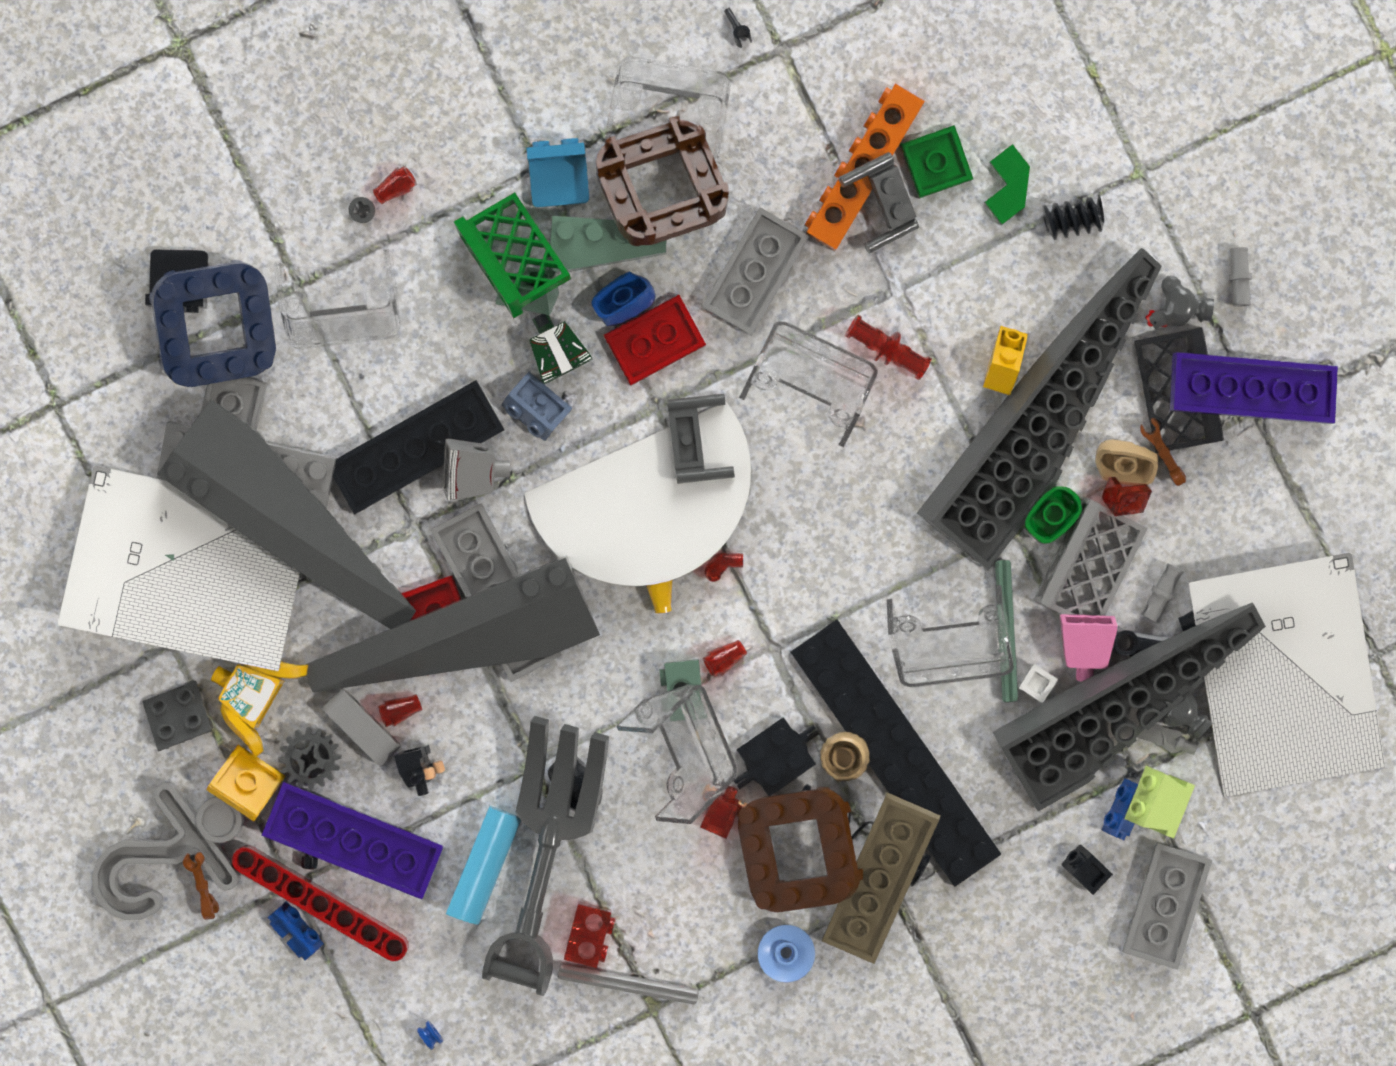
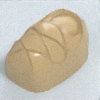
(1126, 462)

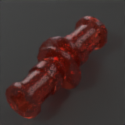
(888, 346)

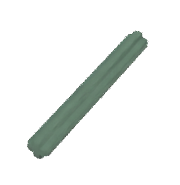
(1004, 578)

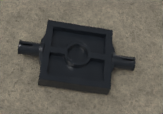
(776, 757)

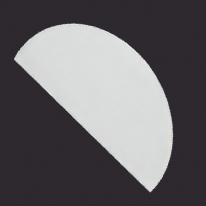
(632, 520)

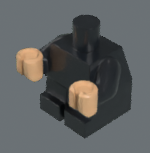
(417, 769)

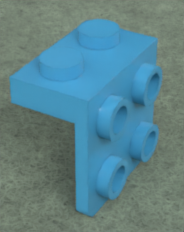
(558, 173)

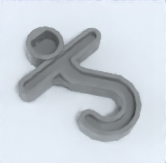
(194, 833)

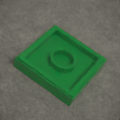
(936, 161)

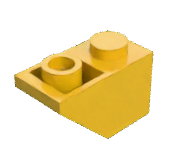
(1005, 360)

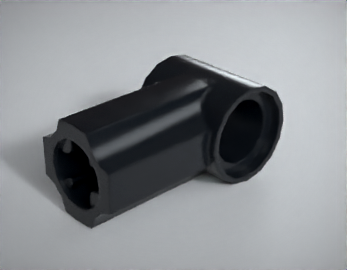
(1138, 642)

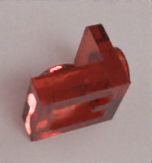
(1125, 499)

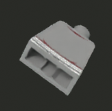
(471, 469)

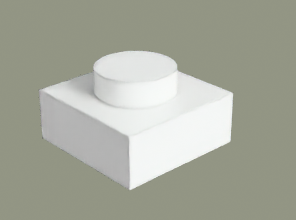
(1037, 683)

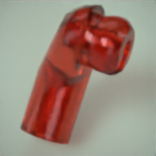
(720, 563)

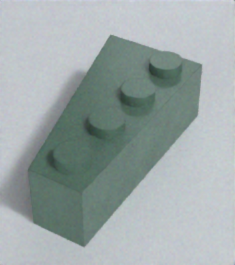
(595, 243)

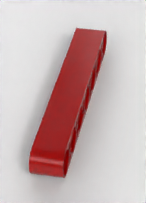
(335, 903)

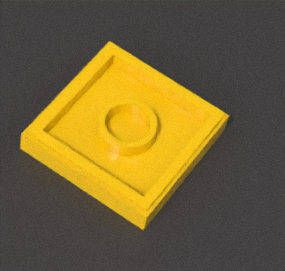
(245, 782)

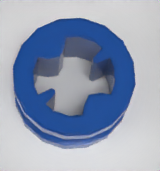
(430, 1035)

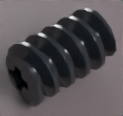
(1074, 217)

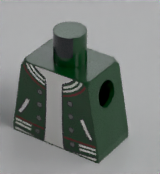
(556, 349)

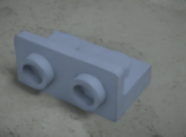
(536, 406)

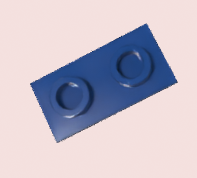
(1114, 820)
(288, 920)

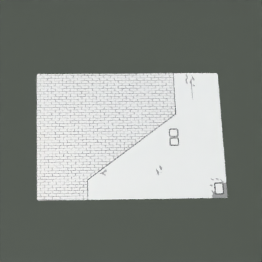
(214, 599)
(1300, 690)

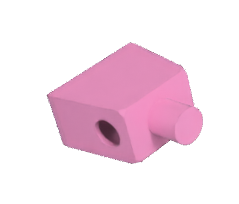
(1087, 642)

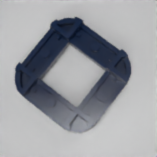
(208, 282)

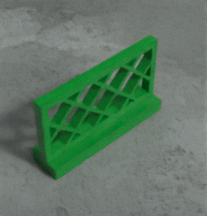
(489, 261)

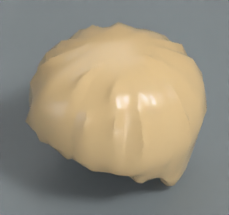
(844, 756)

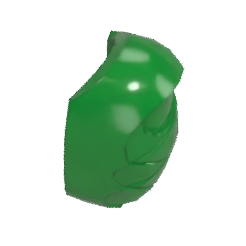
(1053, 514)

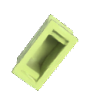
(1159, 802)

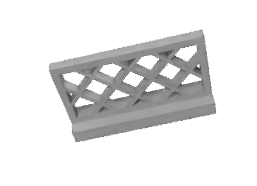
(1069, 551)

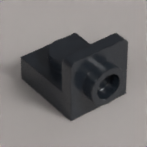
(1086, 869)

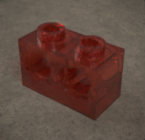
(583, 933)

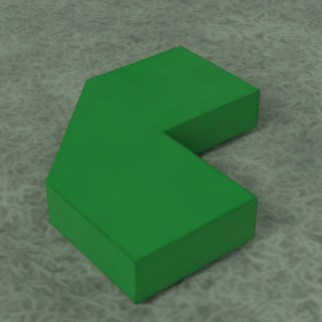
(1015, 174)

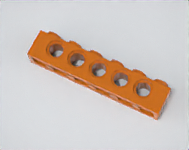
(908, 107)

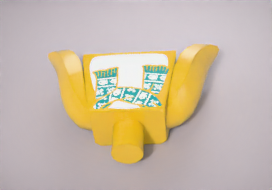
(249, 695)

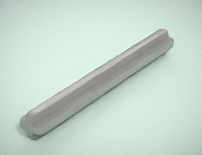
(628, 983)

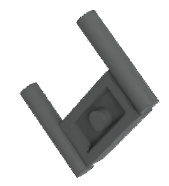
(890, 196)
(687, 439)

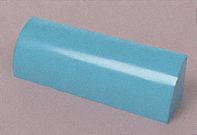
(483, 865)

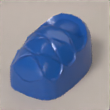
(623, 299)

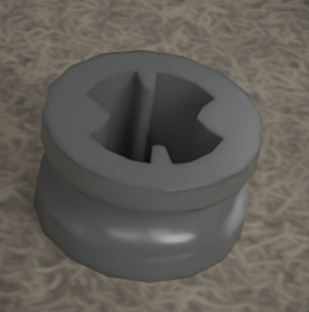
(366, 202)

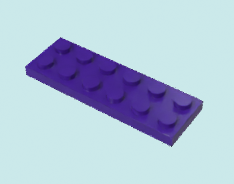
(1253, 388)
(352, 840)

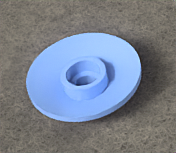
(792, 967)

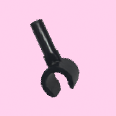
(739, 30)

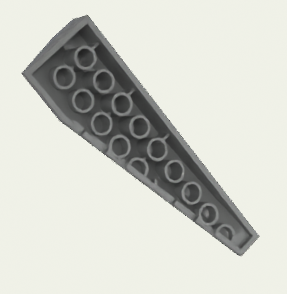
(252, 489)
(499, 625)
(1084, 727)

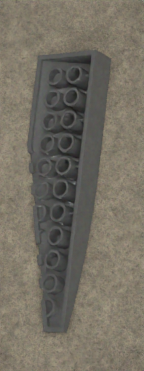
(1033, 430)

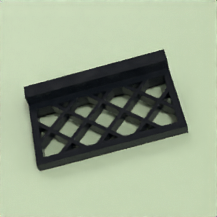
(1210, 422)

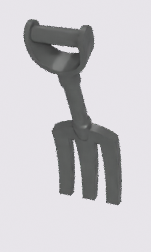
(552, 826)

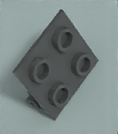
(177, 716)

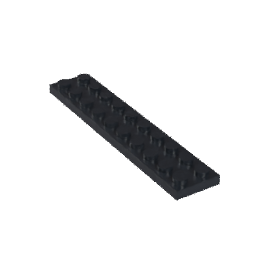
(894, 748)

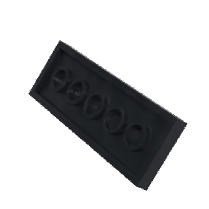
(414, 447)

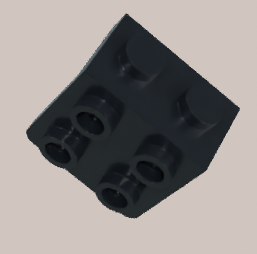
(177, 260)

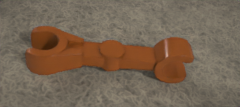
(1164, 452)
(208, 903)

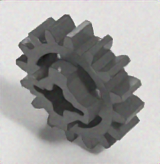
(297, 754)

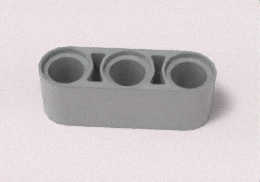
(361, 727)

